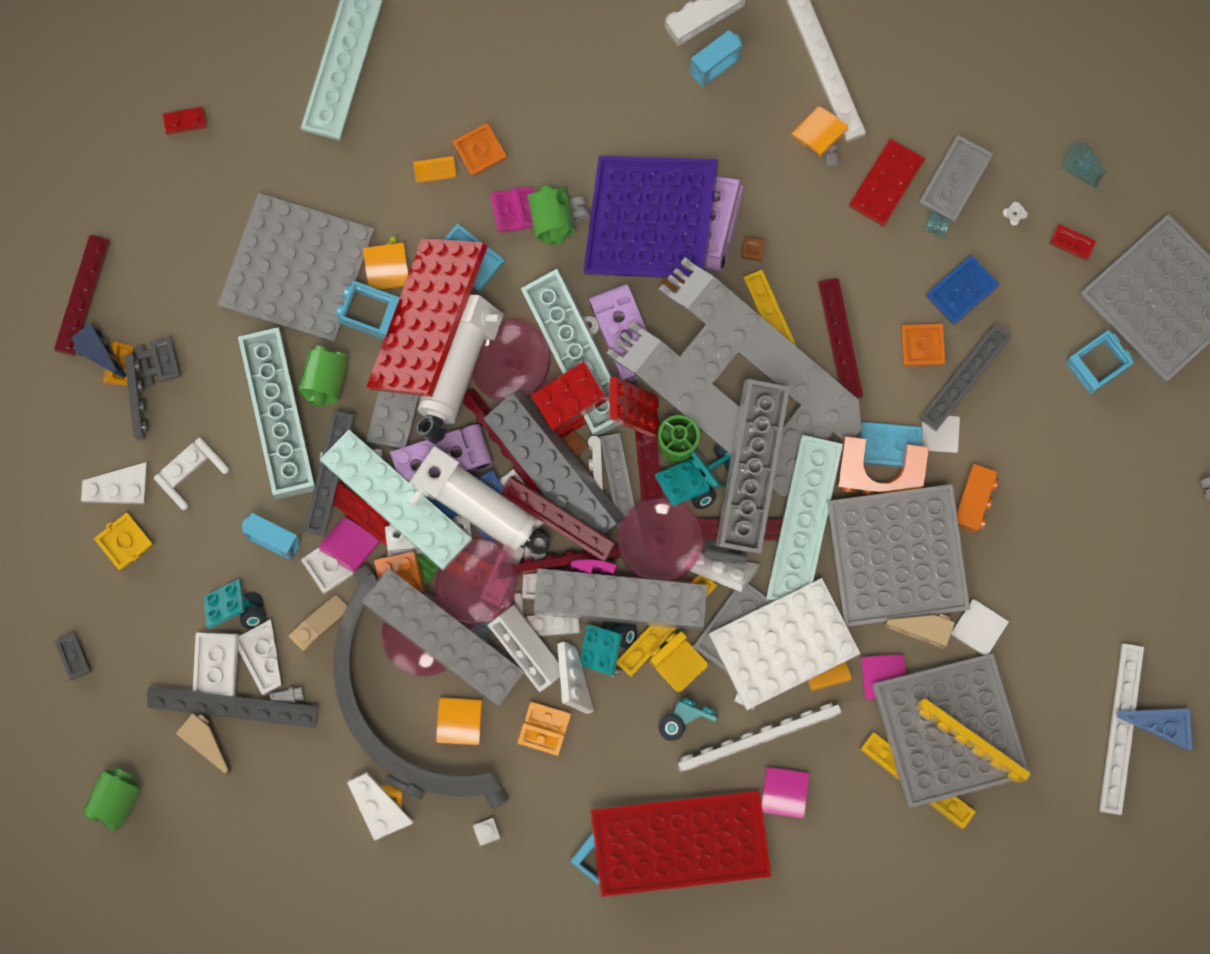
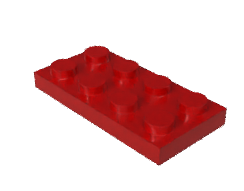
(886, 182)
(633, 407)

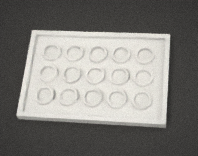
(784, 644)

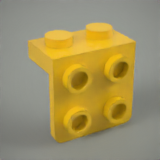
(678, 662)

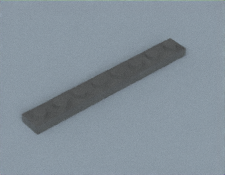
(232, 707)

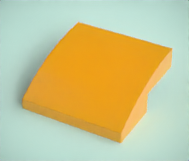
(820, 131)
(386, 266)
(459, 721)
(544, 728)

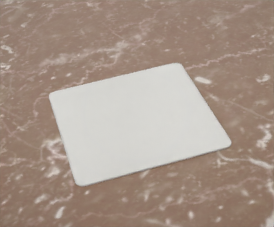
(945, 438)

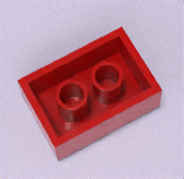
(570, 397)

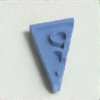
(1170, 724)

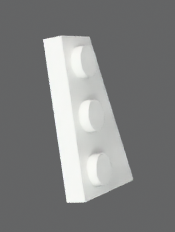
(117, 487)
(726, 573)
(260, 656)
(572, 679)
(377, 808)

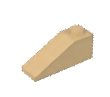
(318, 624)
(929, 629)
(203, 740)

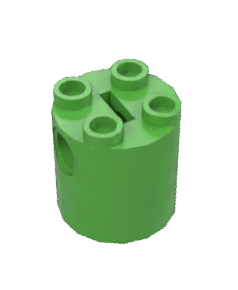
(551, 215)
(323, 376)
(678, 439)
(112, 798)

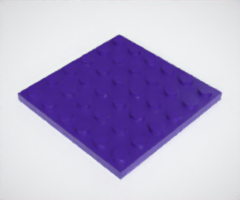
(650, 216)

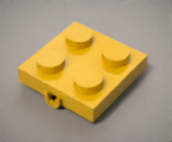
(123, 541)

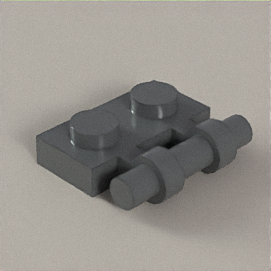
(164, 360)

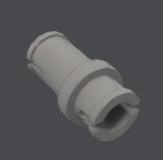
(286, 696)

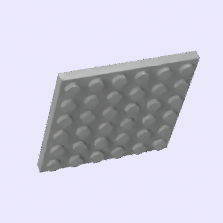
(295, 267)
(1158, 298)
(898, 555)
(932, 761)

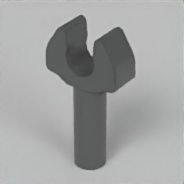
(409, 789)

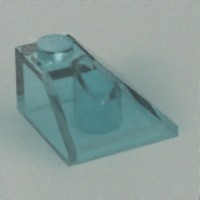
(1084, 164)

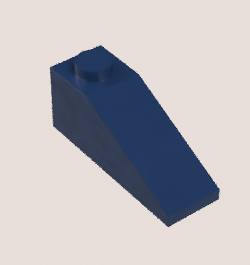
(94, 346)

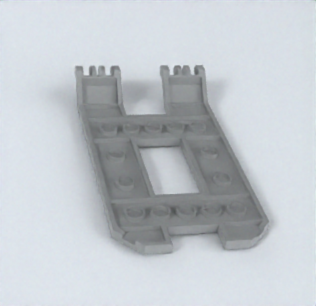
(729, 330)

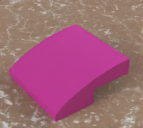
(512, 209)
(349, 544)
(592, 566)
(880, 669)
(785, 792)

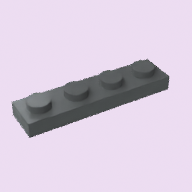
(137, 405)

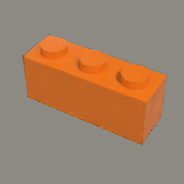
(976, 498)

